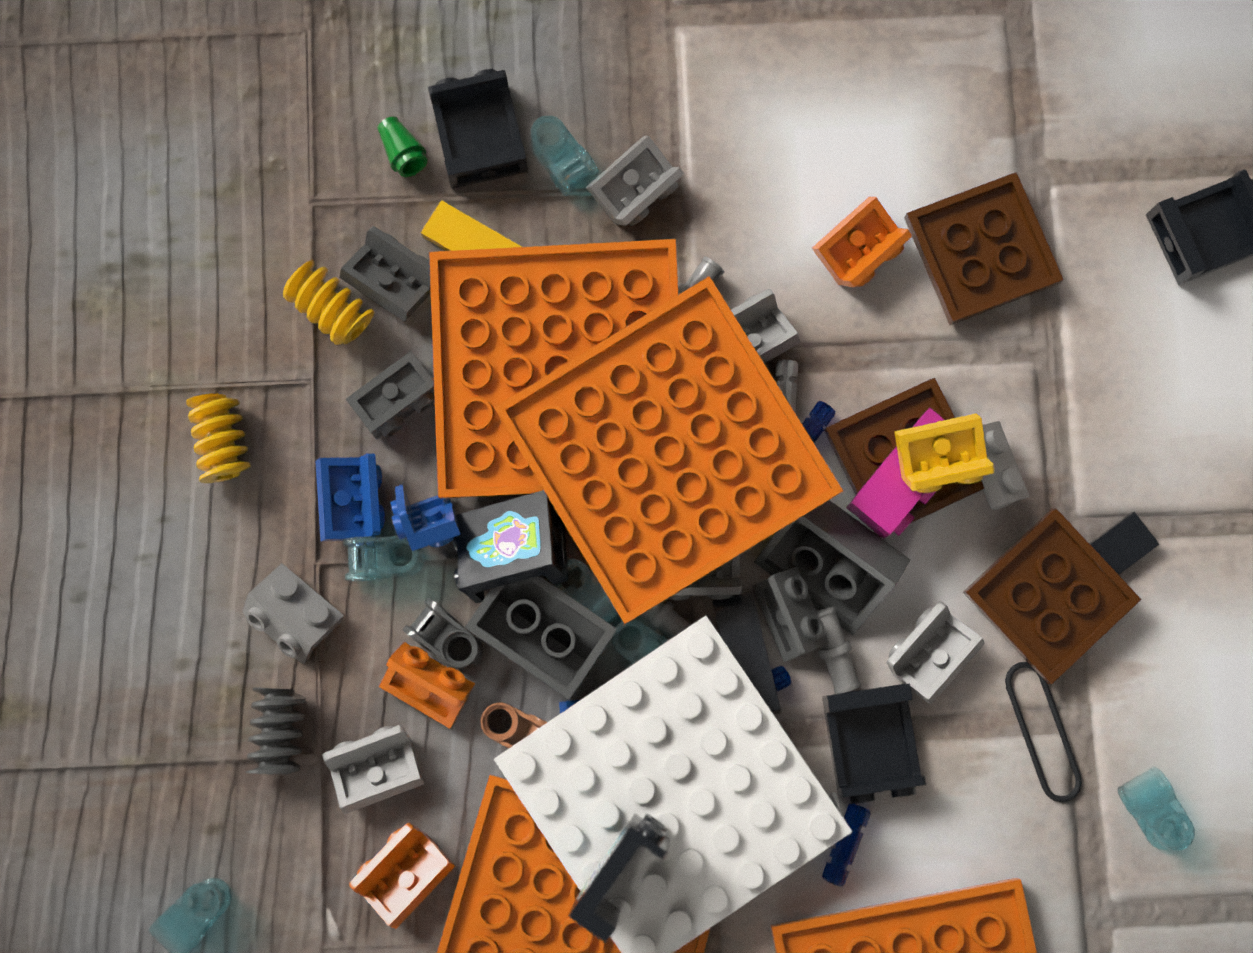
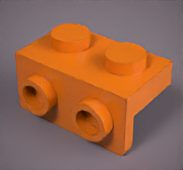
(861, 244)
(426, 684)
(402, 874)

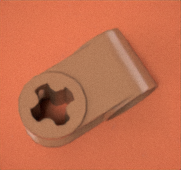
(521, 725)

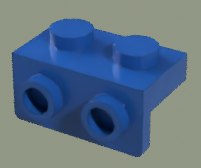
(349, 497)
(424, 522)

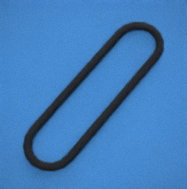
(1076, 790)

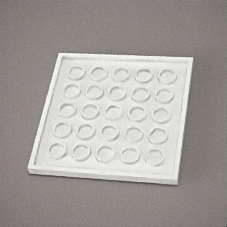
(701, 756)

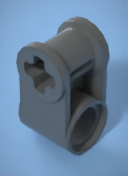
(439, 632)

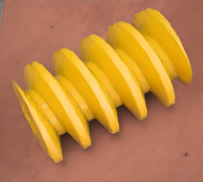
(326, 306)
(216, 437)

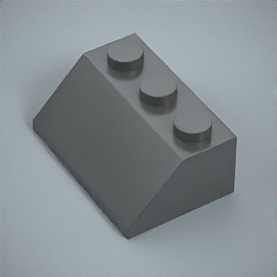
(838, 561)
(542, 632)

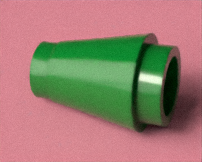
(403, 150)

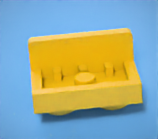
(943, 453)

